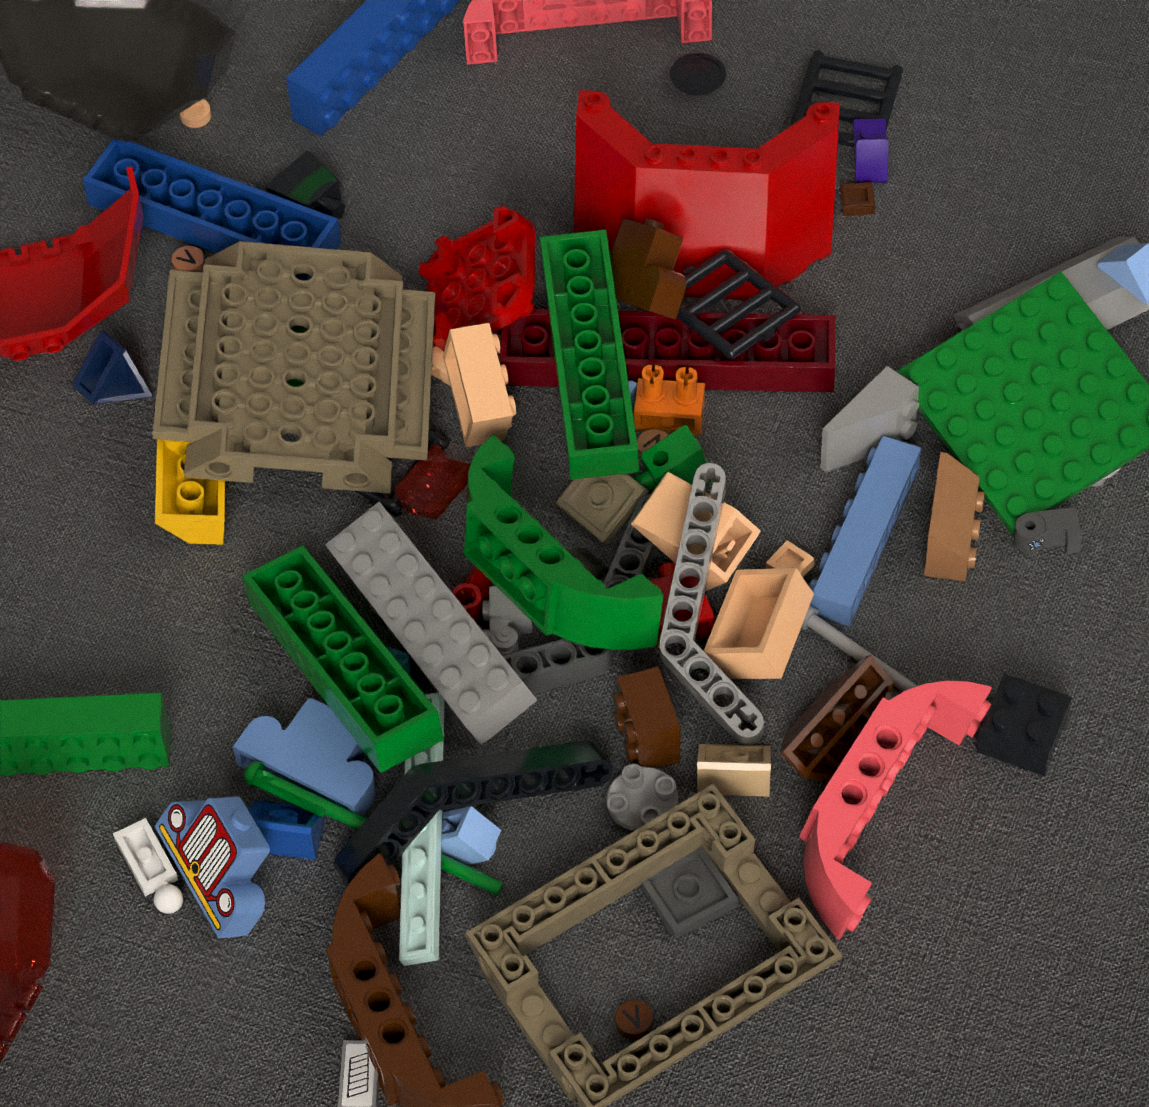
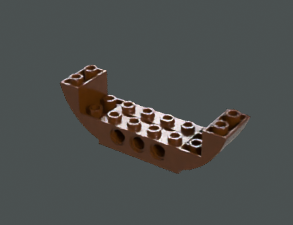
(375, 1002)

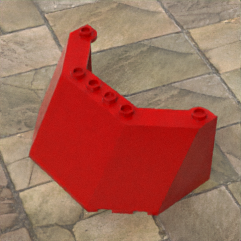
(757, 202)

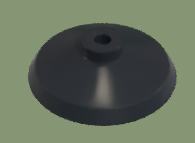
(698, 74)

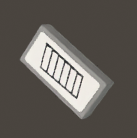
(357, 1076)

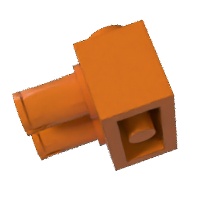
(669, 403)

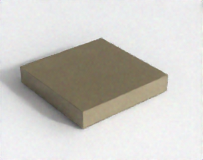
(602, 503)

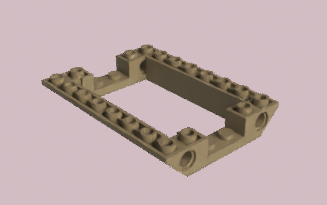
(513, 933)

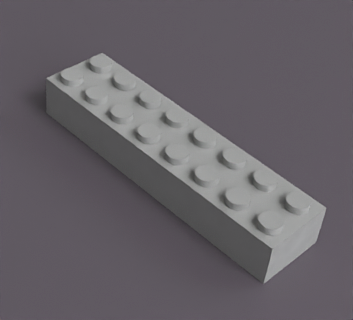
(431, 623)

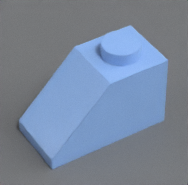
(468, 836)

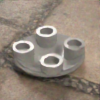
(640, 796)

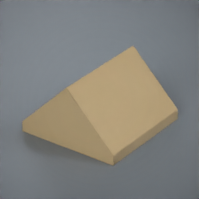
(734, 769)

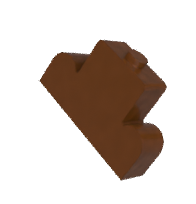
(644, 267)

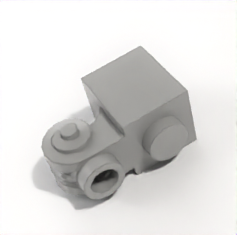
(505, 621)

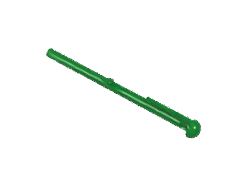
(256, 776)

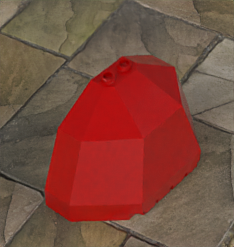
(69, 289)

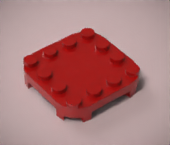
(483, 275)

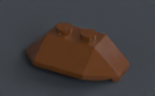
(835, 719)

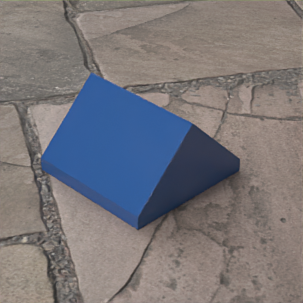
(288, 828)

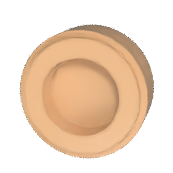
(196, 115)

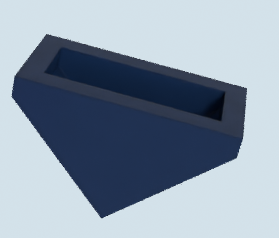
(109, 374)

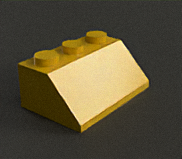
(187, 506)

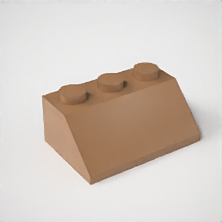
(953, 521)

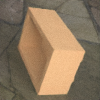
(478, 384)
(759, 623)

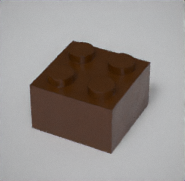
(647, 719)

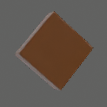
(857, 198)

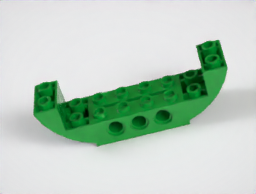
(542, 574)

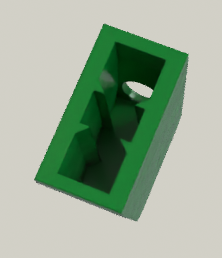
(674, 454)

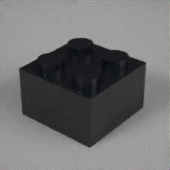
(1023, 724)

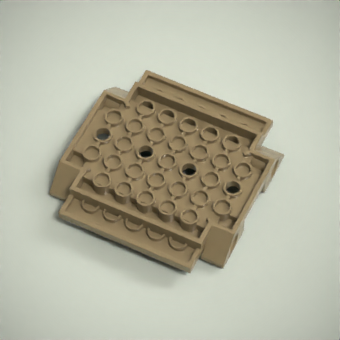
(234, 351)

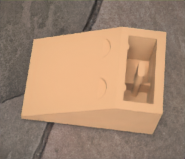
(663, 522)

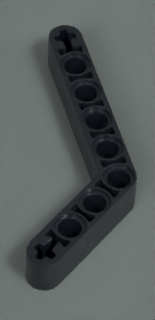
(468, 783)

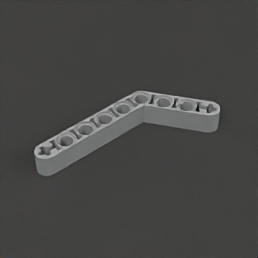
(692, 600)

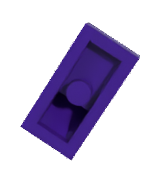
(870, 150)

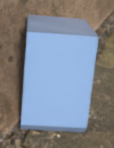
(1129, 268)

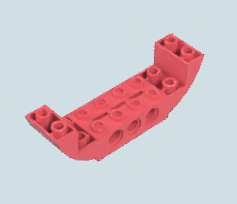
(494, 17)
(866, 777)

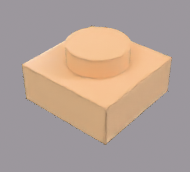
(791, 557)

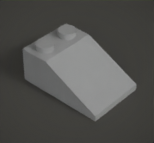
(881, 409)

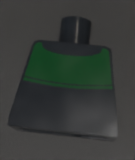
(309, 185)

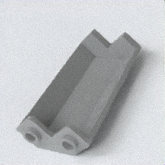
(1101, 293)

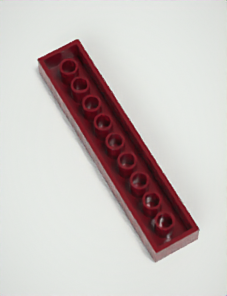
(792, 361)

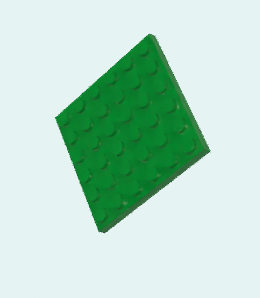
(1034, 400)

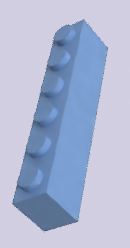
(865, 529)

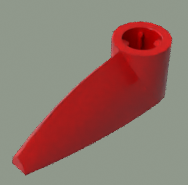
(473, 592)

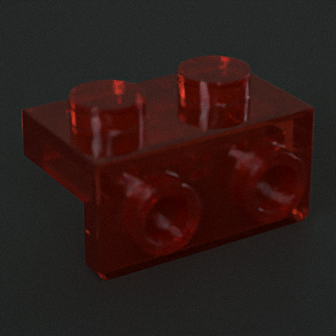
(432, 484)

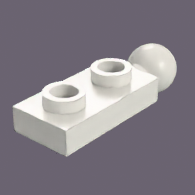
(150, 865)

